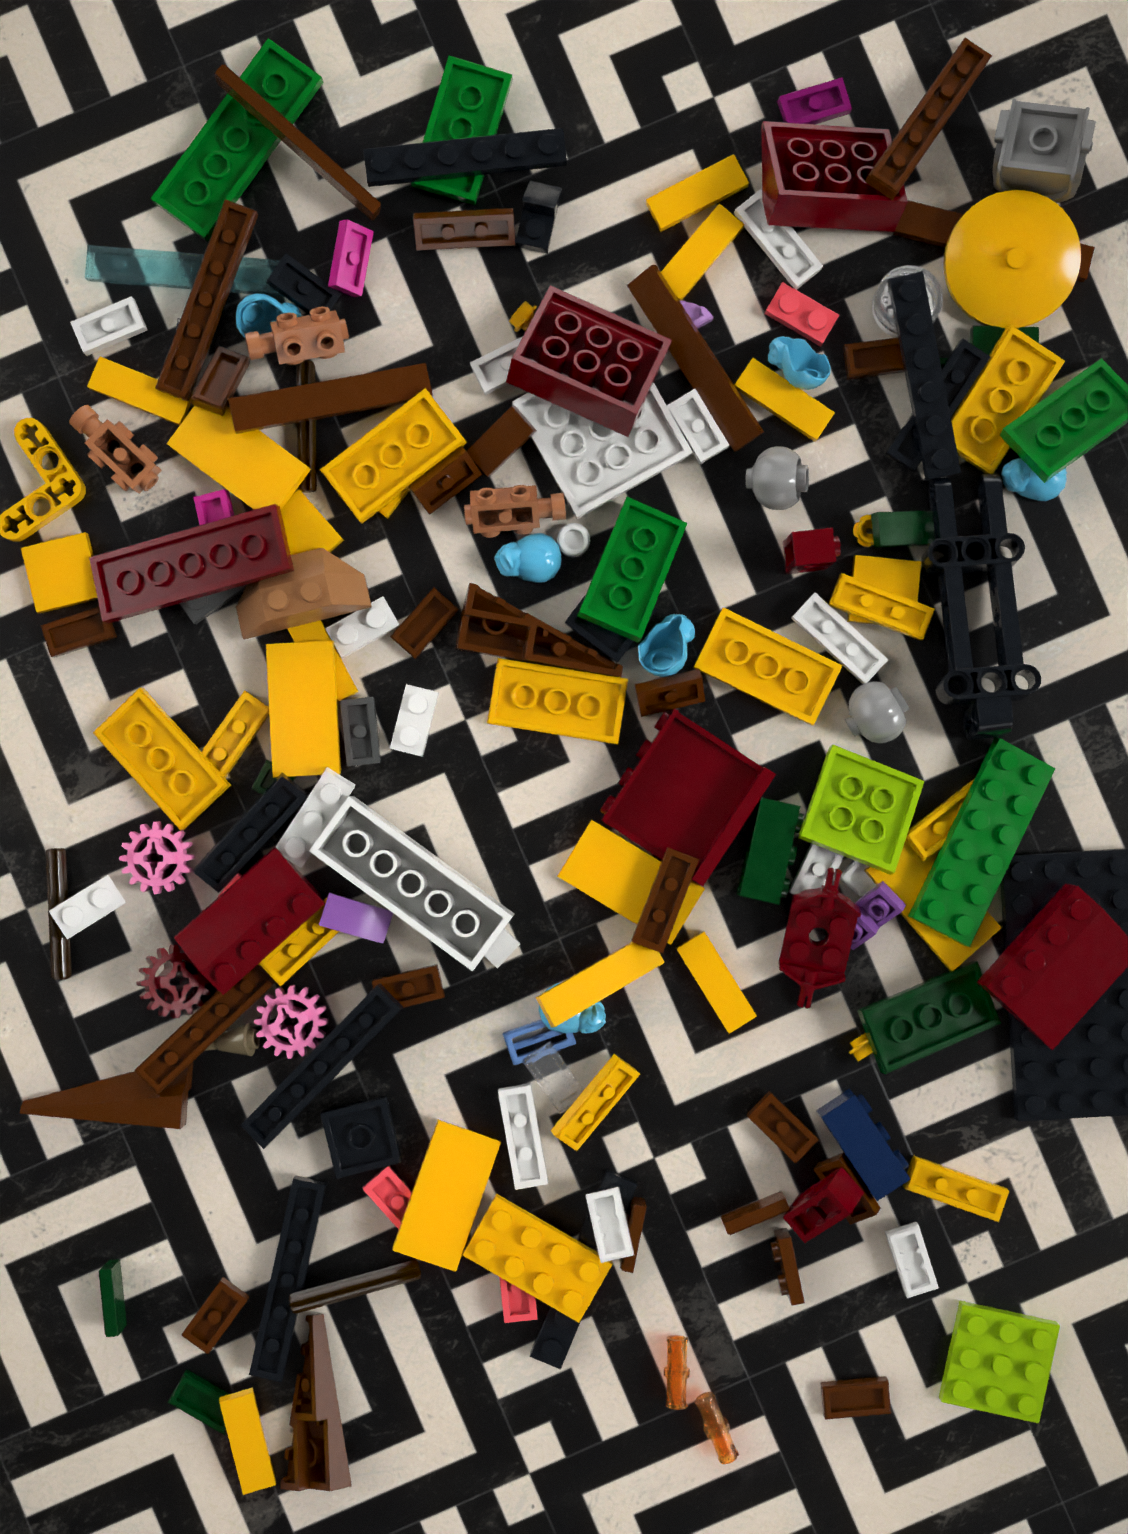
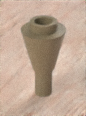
(238, 1040)

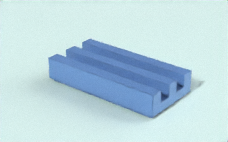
(512, 1047)

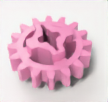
(157, 870)
(295, 1034)

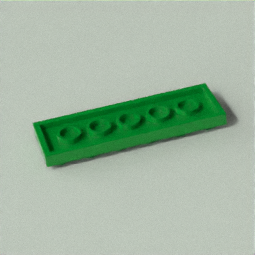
(234, 142)
(981, 842)

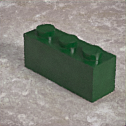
(770, 851)

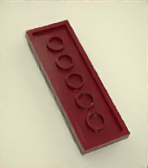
(191, 563)

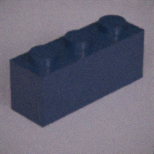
(865, 1143)

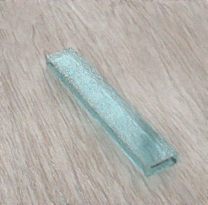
(170, 269)

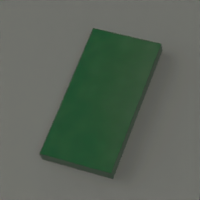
(928, 1017)

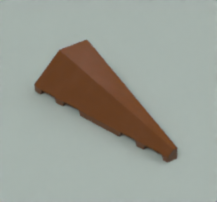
(501, 630)
(119, 1100)
(318, 1443)

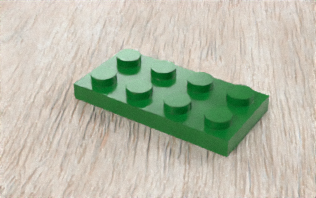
(465, 107)
(1070, 421)
(632, 569)

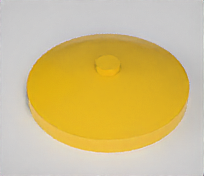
(1012, 259)

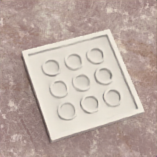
(596, 462)

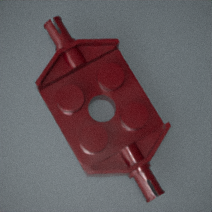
(824, 961)

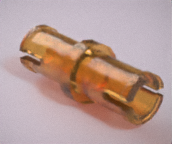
(676, 1372)
(716, 1428)

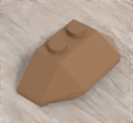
(314, 591)

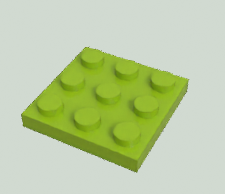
(861, 809)
(999, 1361)

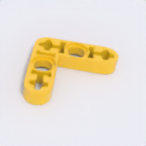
(53, 481)

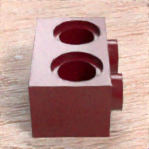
(810, 550)
(823, 1204)

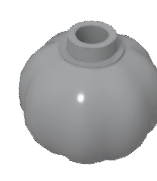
(778, 478)
(877, 712)

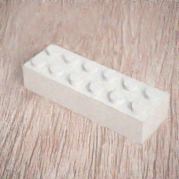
(411, 882)

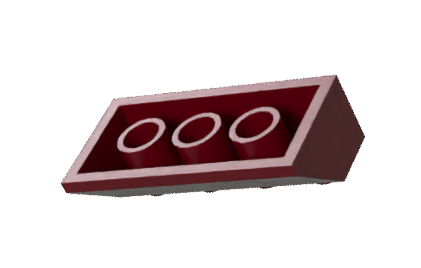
(249, 920)

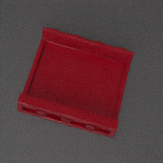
(686, 794)

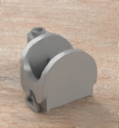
(1042, 149)

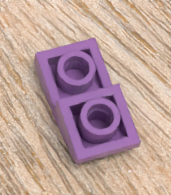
(876, 909)
(356, 918)

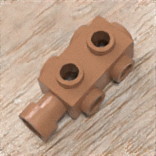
(304, 333)
(124, 458)
(511, 509)

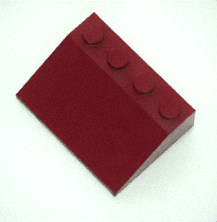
(819, 176)
(588, 360)
(1058, 965)

